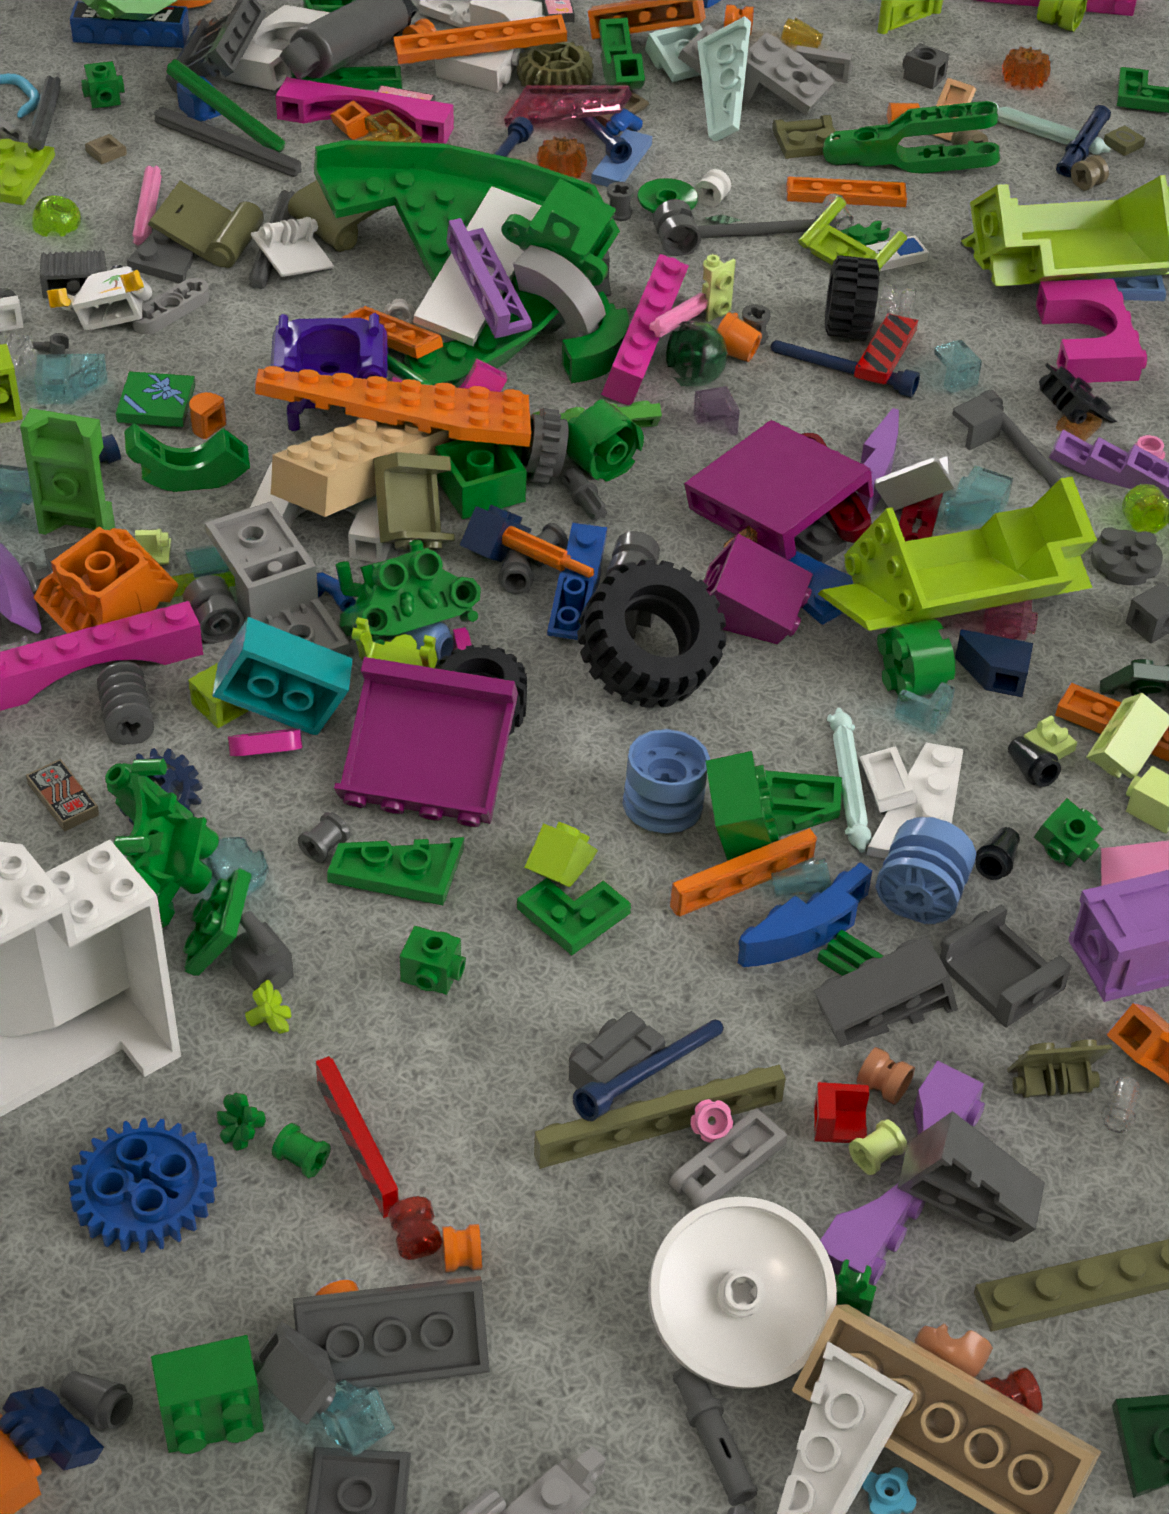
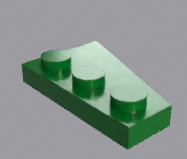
(404, 871)

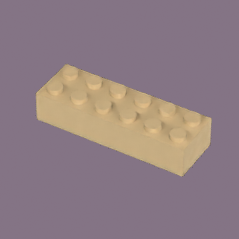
(339, 466)
(962, 1426)

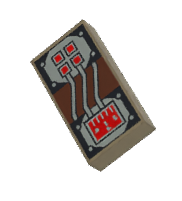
(62, 795)

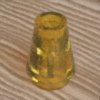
(801, 34)

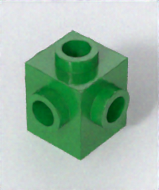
(102, 84)
(1069, 834)
(431, 960)

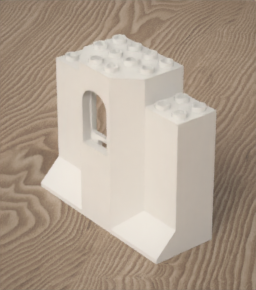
(79, 971)

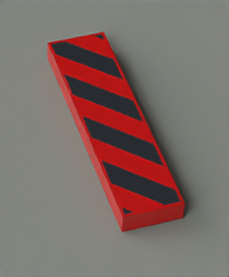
(886, 349)
(357, 1135)

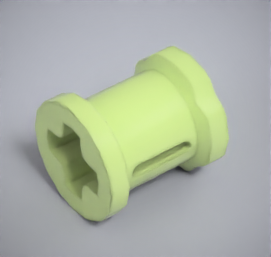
(878, 1146)

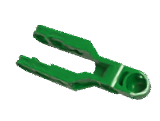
(880, 145)

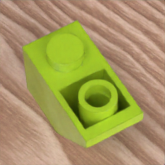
(560, 854)

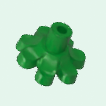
(239, 1120)

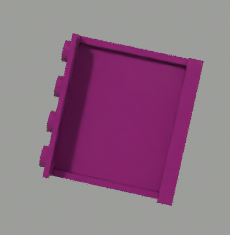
(775, 486)
(428, 742)

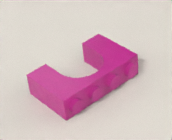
(1102, 306)

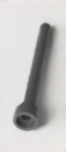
(758, 228)
(1023, 442)

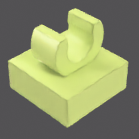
(1052, 738)

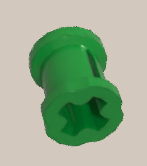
(301, 1150)

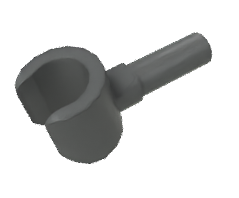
(57, 344)

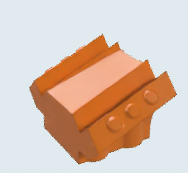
(103, 581)

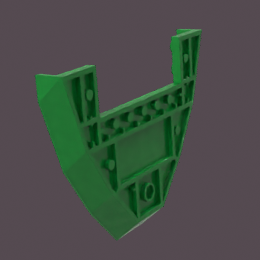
(429, 189)

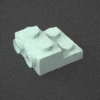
(665, 46)

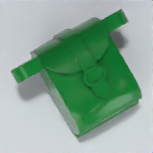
(567, 224)

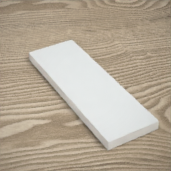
(449, 302)

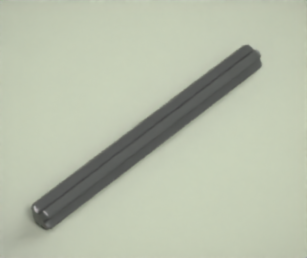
(228, 141)

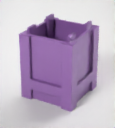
(1125, 935)

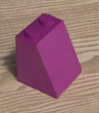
(757, 590)

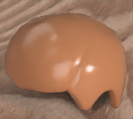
(965, 1353)

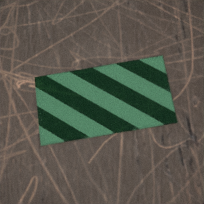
(723, 219)

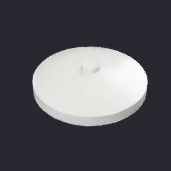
(741, 1292)

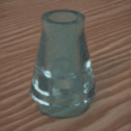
(802, 878)

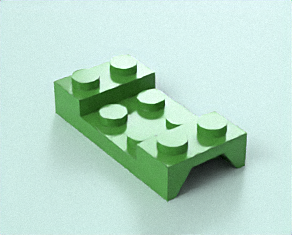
(65, 470)

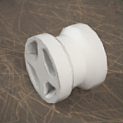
(716, 181)

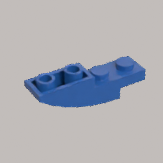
(574, 590)
(803, 926)

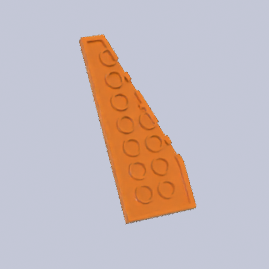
(465, 413)

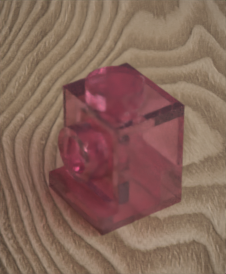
(1010, 620)

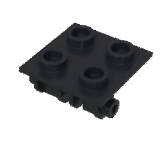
(1072, 395)

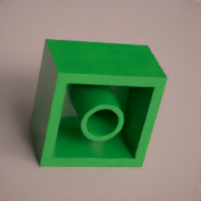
(481, 476)
(741, 804)
(208, 1394)

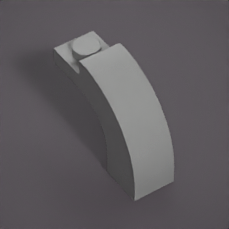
(563, 285)

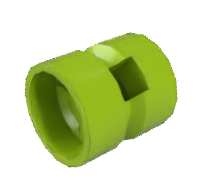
(1065, 12)

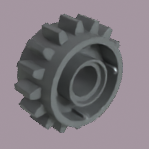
(547, 446)

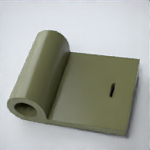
(206, 225)
(338, 232)

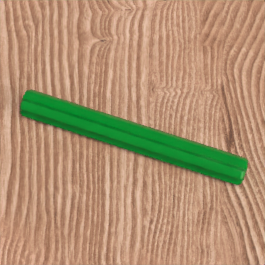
(225, 106)

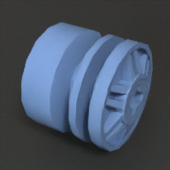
(665, 781)
(926, 870)

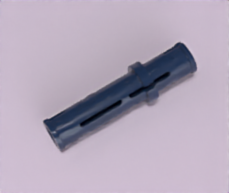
(1079, 147)

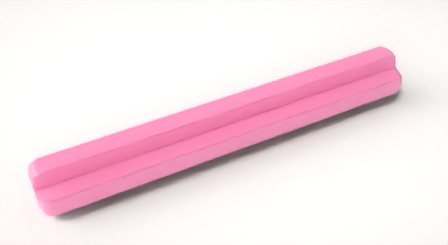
(147, 204)
(684, 312)

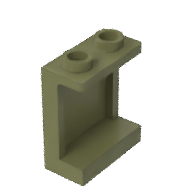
(410, 499)

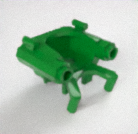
(406, 594)
(164, 836)

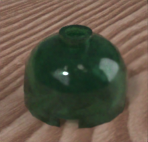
(697, 347)

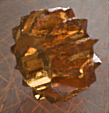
(1026, 68)
(563, 156)

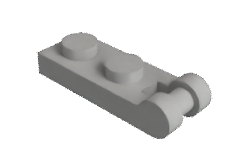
(729, 1159)

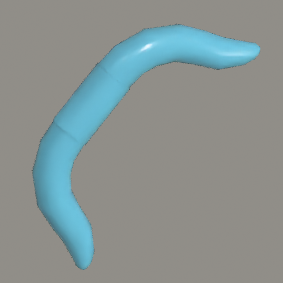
(27, 88)

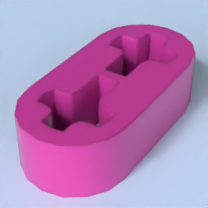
(265, 742)

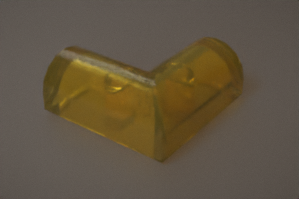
(389, 128)

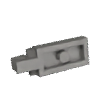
(562, 1488)

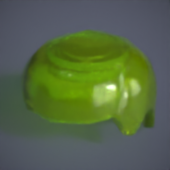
(56, 215)

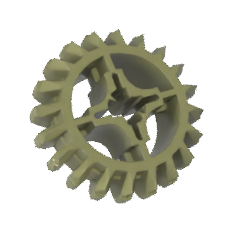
(555, 65)

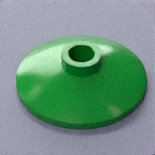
(660, 190)

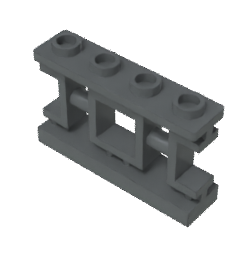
(221, 42)

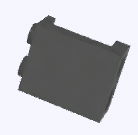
(1001, 967)

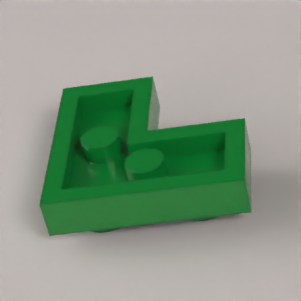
(1137, 94)
(569, 921)

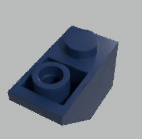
(486, 531)
(995, 661)

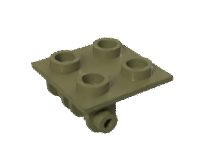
(1070, 1065)

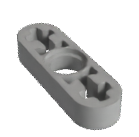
(186, 296)

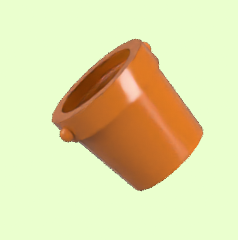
(740, 337)

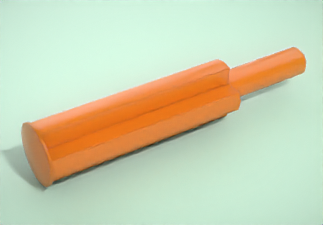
(543, 551)

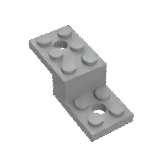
(774, 67)
(274, 575)

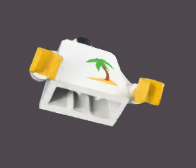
(105, 298)

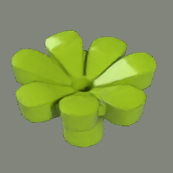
(269, 1009)

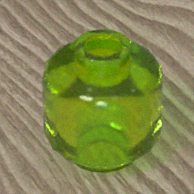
(1146, 508)

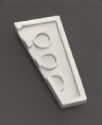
(935, 784)
(843, 1436)

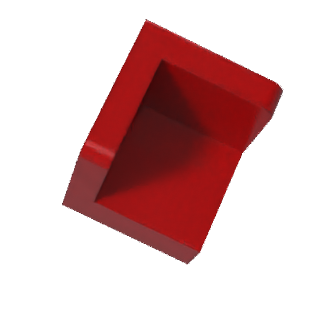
(840, 1112)

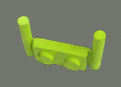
(901, 12)
(829, 242)

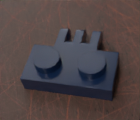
(48, 1428)

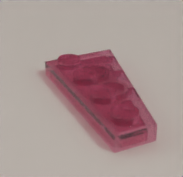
(567, 102)

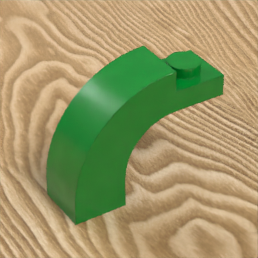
(617, 59)
(595, 353)
(187, 469)

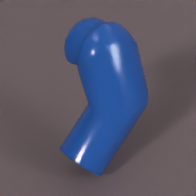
(622, 121)
(332, 586)

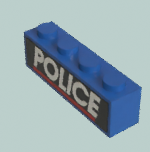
(162, 29)

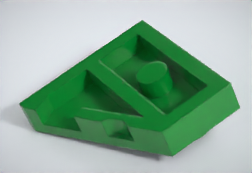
(803, 799)

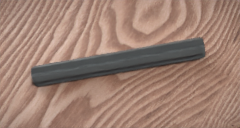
(44, 113)
(262, 266)

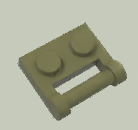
(803, 137)

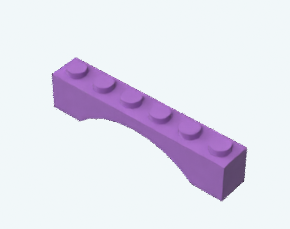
(874, 1228)

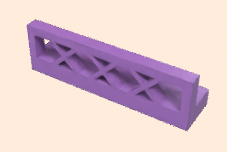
(482, 284)

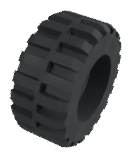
(676, 600)

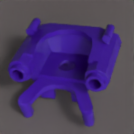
(329, 348)

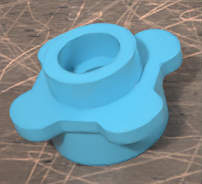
(895, 1481)

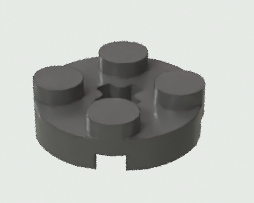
(1112, 546)

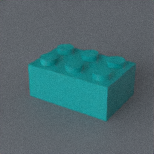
(282, 676)

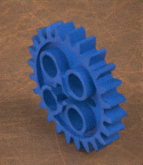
(143, 1185)

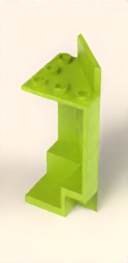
(1071, 237)
(1004, 562)

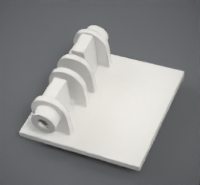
(292, 247)

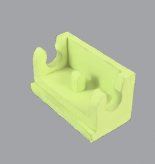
(1130, 736)

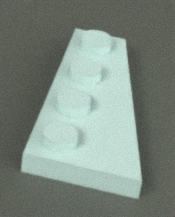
(723, 76)

